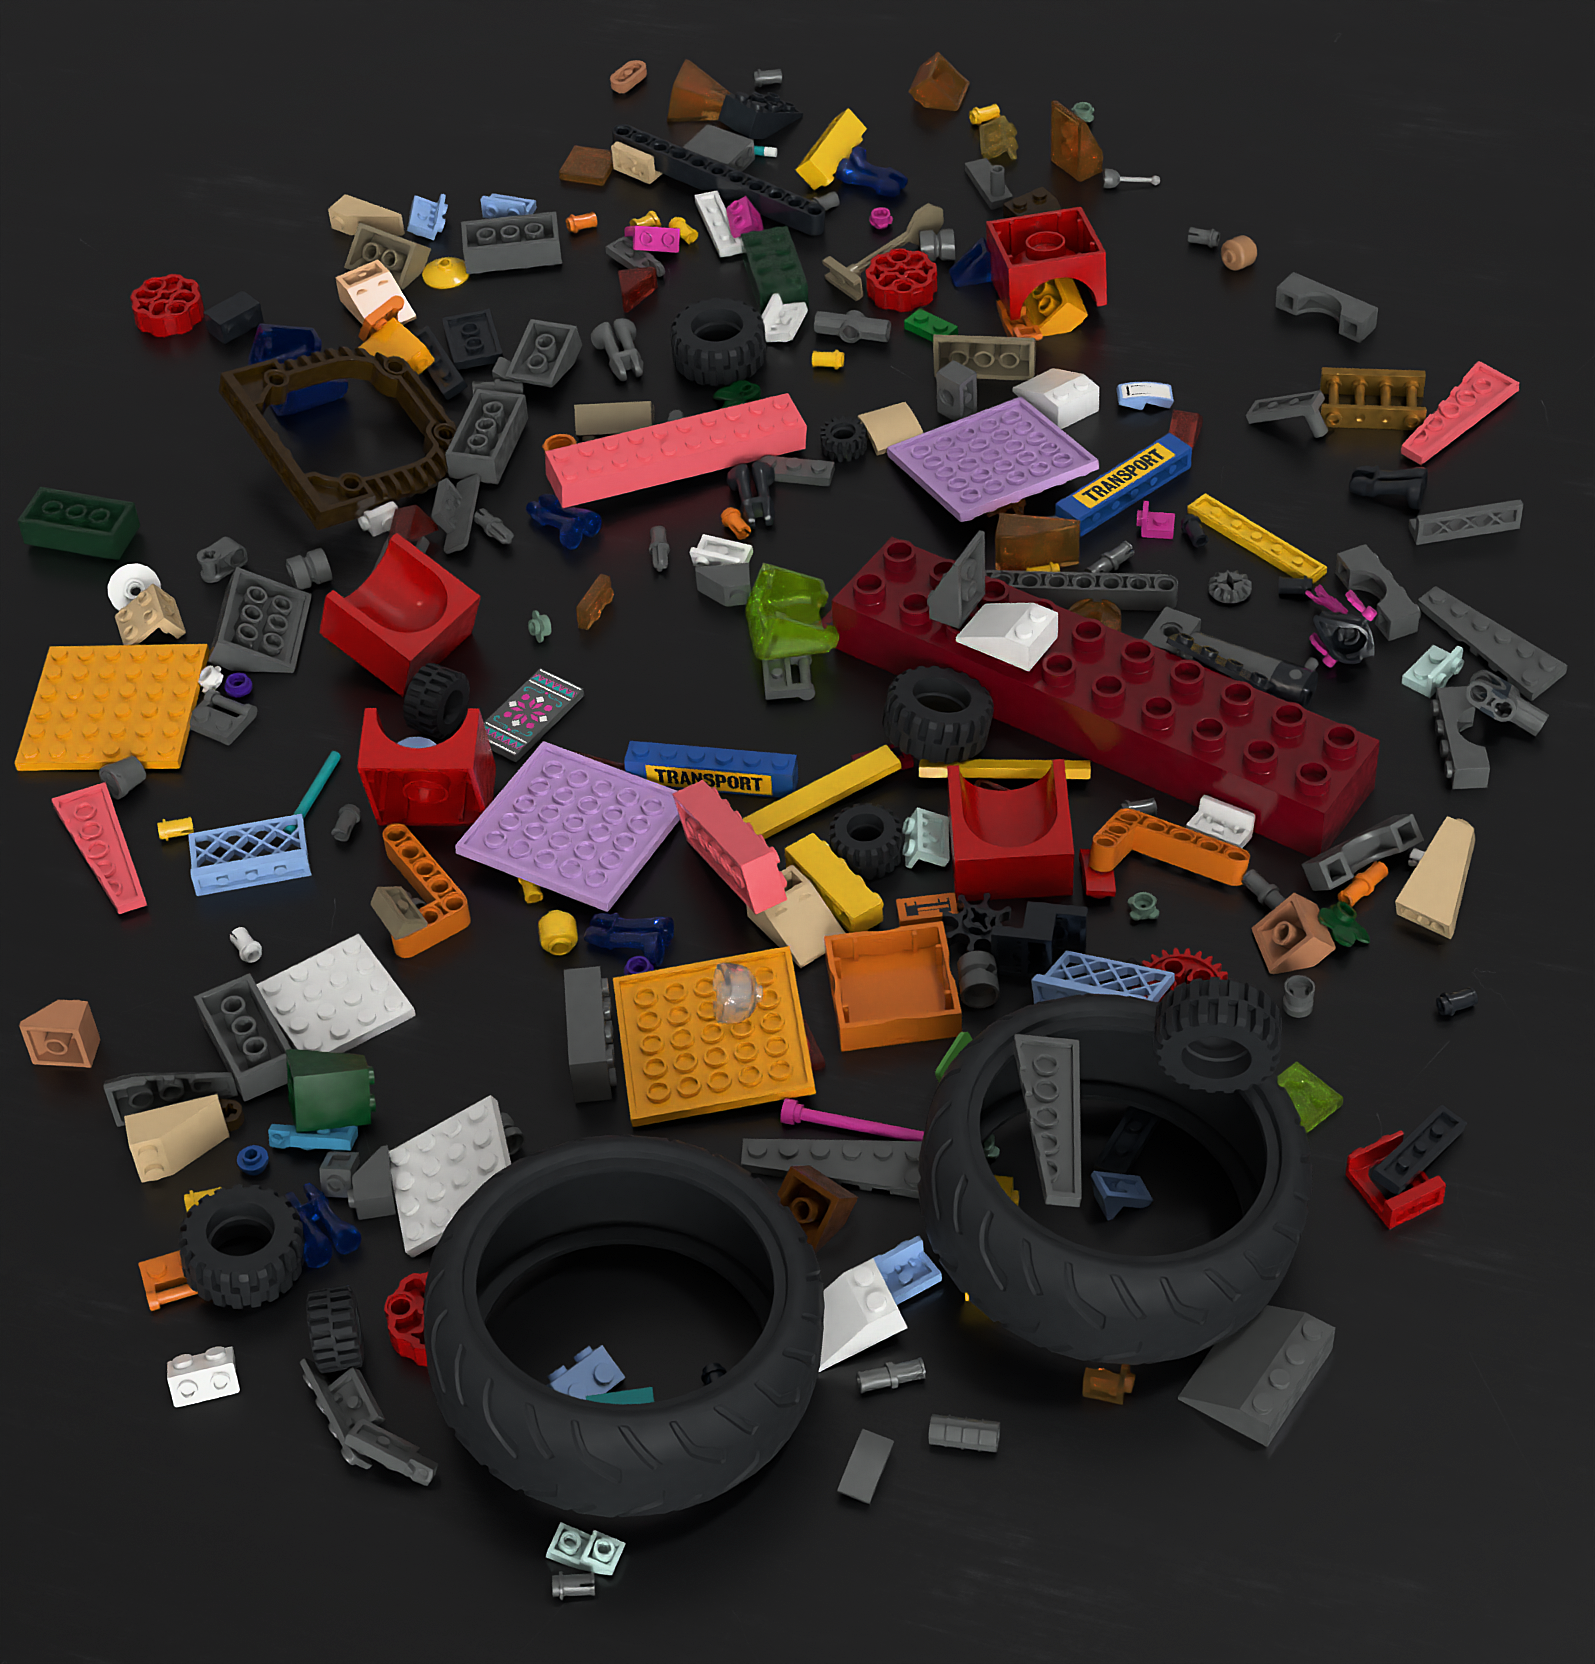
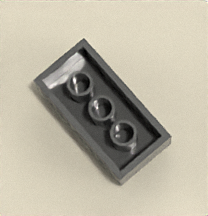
(511, 242)
(487, 435)
(589, 1034)
(245, 1035)

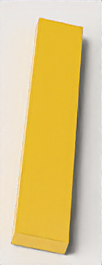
(1256, 539)
(1004, 769)
(824, 792)

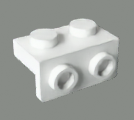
(782, 319)
(719, 551)
(1223, 822)
(202, 1376)

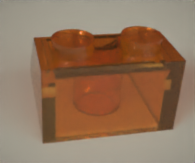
(939, 84)

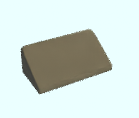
(397, 911)

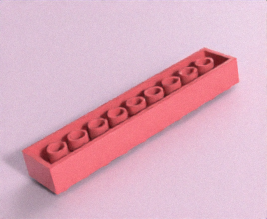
(675, 450)

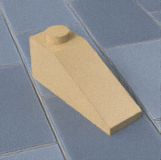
(350, 211)

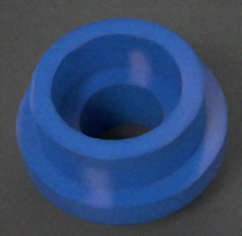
(257, 1164)

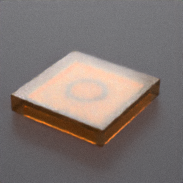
(587, 165)

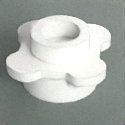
(210, 678)

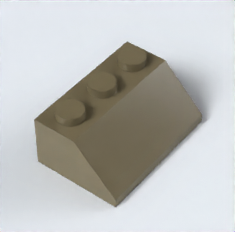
(398, 255)
(612, 418)

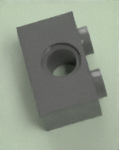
(956, 391)

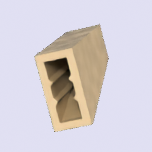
(1439, 879)

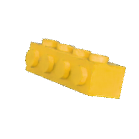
(831, 147)
(837, 885)

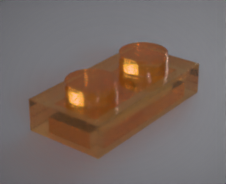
(594, 601)

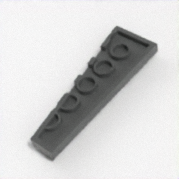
(1519, 660)
(1051, 1097)
(853, 1162)

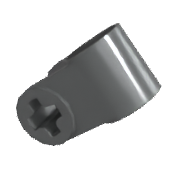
(221, 557)

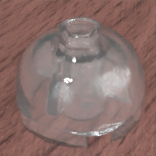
(735, 993)

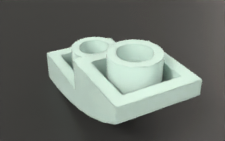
(584, 1551)

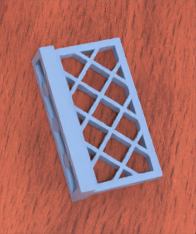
(251, 869)
(1054, 986)

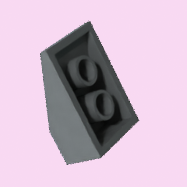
(545, 353)
(960, 587)

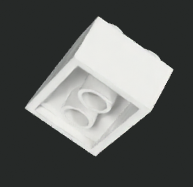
(1061, 396)
(1012, 632)
(857, 1314)

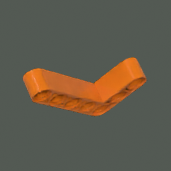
(1169, 843)
(446, 904)

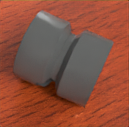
(937, 245)
(308, 569)
(978, 979)

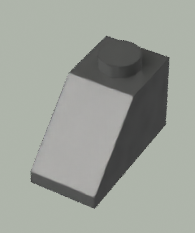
(725, 583)
(373, 1187)

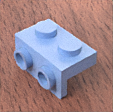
(506, 206)
(427, 217)
(907, 1270)
(591, 1375)

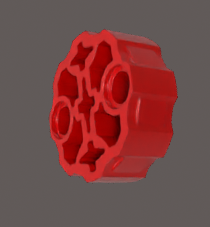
(901, 280)
(167, 305)
(407, 1330)

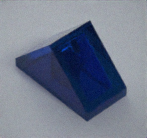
(973, 266)

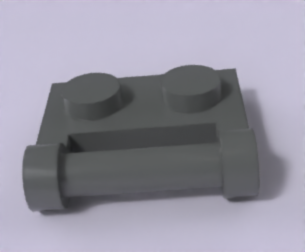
(779, 680)
(219, 724)

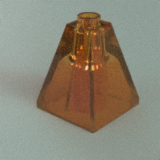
(695, 96)

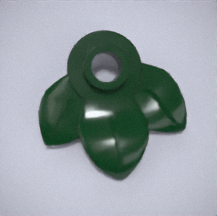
(738, 393)
(1343, 924)

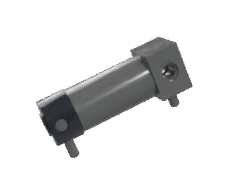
(1290, 680)

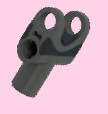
(1496, 693)

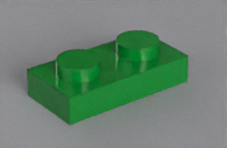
(927, 325)

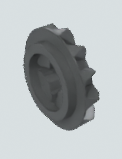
(1222, 592)

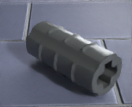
(964, 1433)

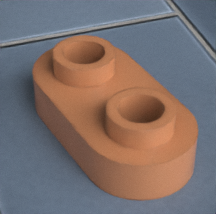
(628, 76)

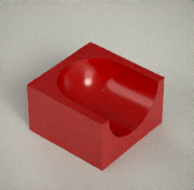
(1043, 248)
(401, 615)
(430, 784)
(1011, 839)

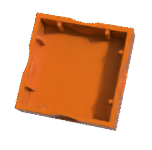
(892, 986)

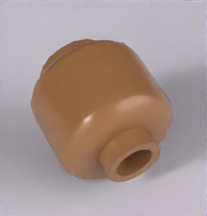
(1238, 252)

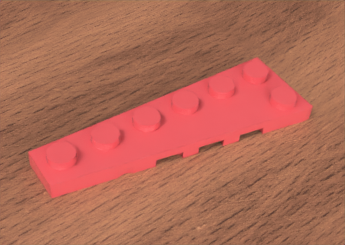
(1468, 403)
(98, 835)

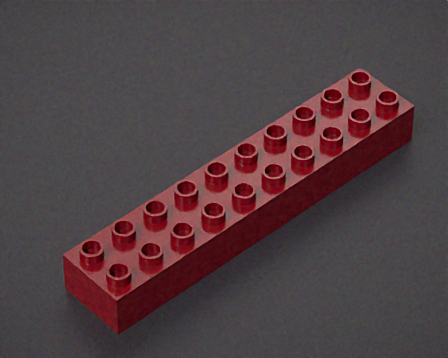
(1125, 704)

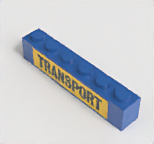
(1126, 483)
(720, 768)

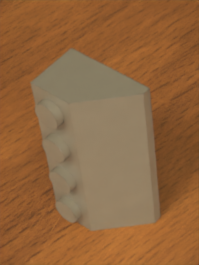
(987, 355)

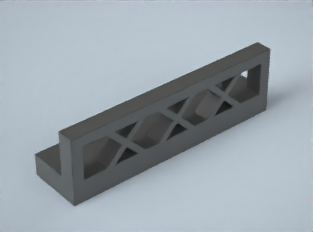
(1466, 522)

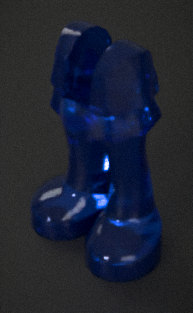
(860, 172)
(569, 520)
(649, 936)
(317, 1245)

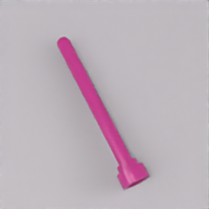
(795, 1112)

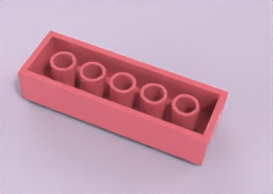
(731, 846)

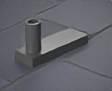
(989, 182)
(1290, 406)

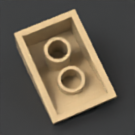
(174, 1135)

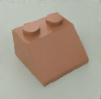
(1293, 936)
(62, 1034)

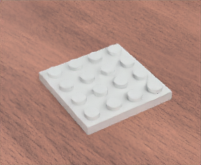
(335, 999)
(444, 1169)

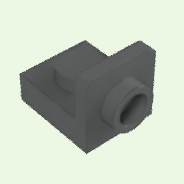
(337, 1173)

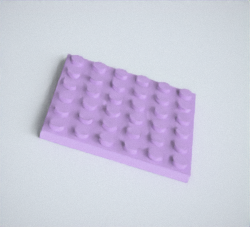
(992, 459)
(572, 826)

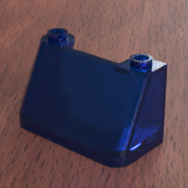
(290, 343)

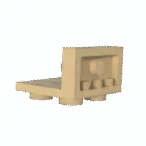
(634, 163)
(146, 613)

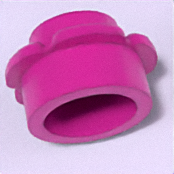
(880, 218)

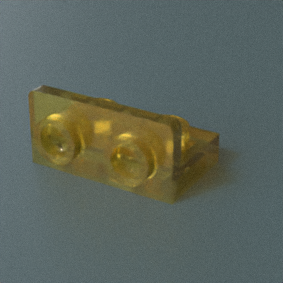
(997, 138)

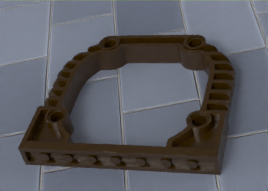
(346, 498)

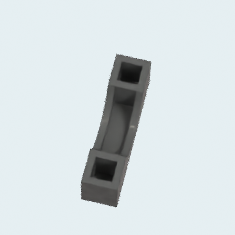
(1303, 295)
(1363, 571)
(1465, 762)
(1375, 843)

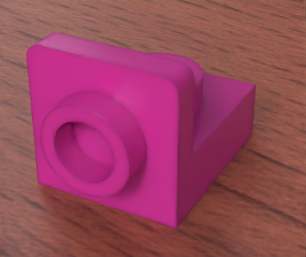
(1155, 523)

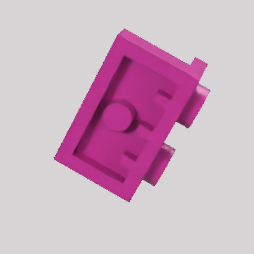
(743, 217)
(654, 238)

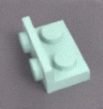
(1433, 670)
(926, 838)

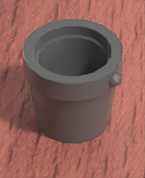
(122, 776)

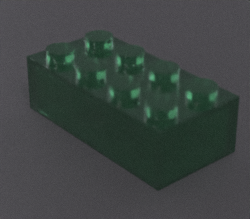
(773, 266)
(79, 523)

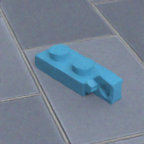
(335, 1139)

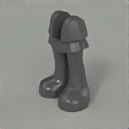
(625, 332)

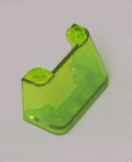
(786, 615)

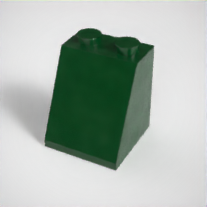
(329, 1089)

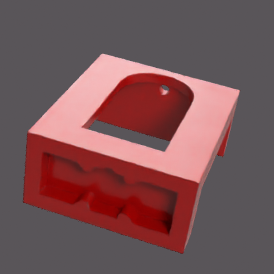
(1422, 1196)

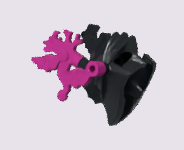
(1343, 634)

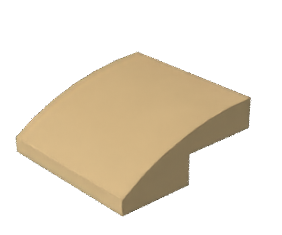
(890, 426)

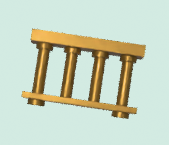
(1378, 383)

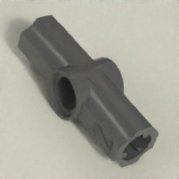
(852, 326)

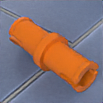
(1363, 883)

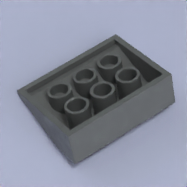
(259, 625)
(1260, 1371)

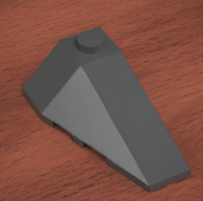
(150, 1091)

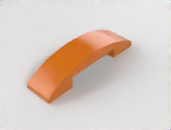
(1018, 328)

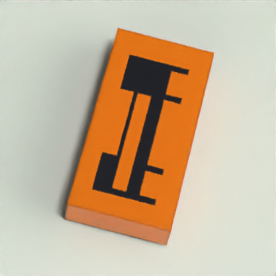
(925, 908)

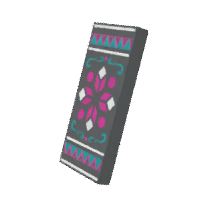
(530, 713)

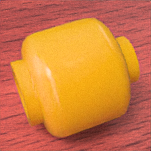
(557, 932)

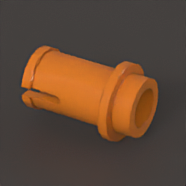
(580, 222)
(732, 519)

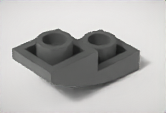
(865, 1466)

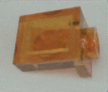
(1108, 1386)

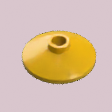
(445, 273)

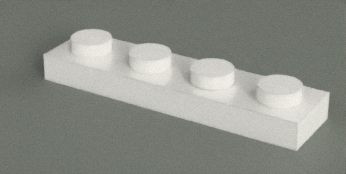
(716, 221)

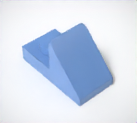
(1119, 1190)

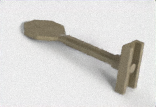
(847, 278)

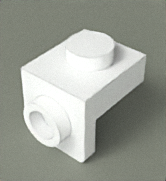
(378, 519)

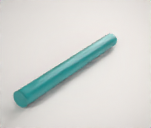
(315, 788)

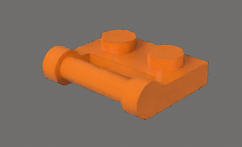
(381, 316)
(161, 1274)

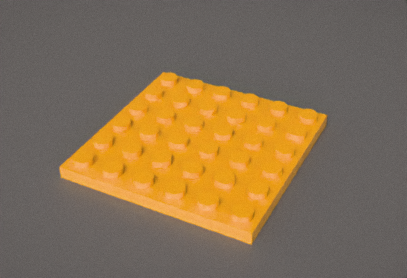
(111, 705)
(690, 1064)

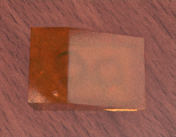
(1073, 144)
(1035, 542)

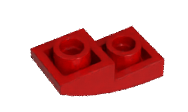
(1096, 883)

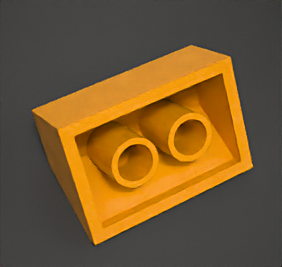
(1055, 306)

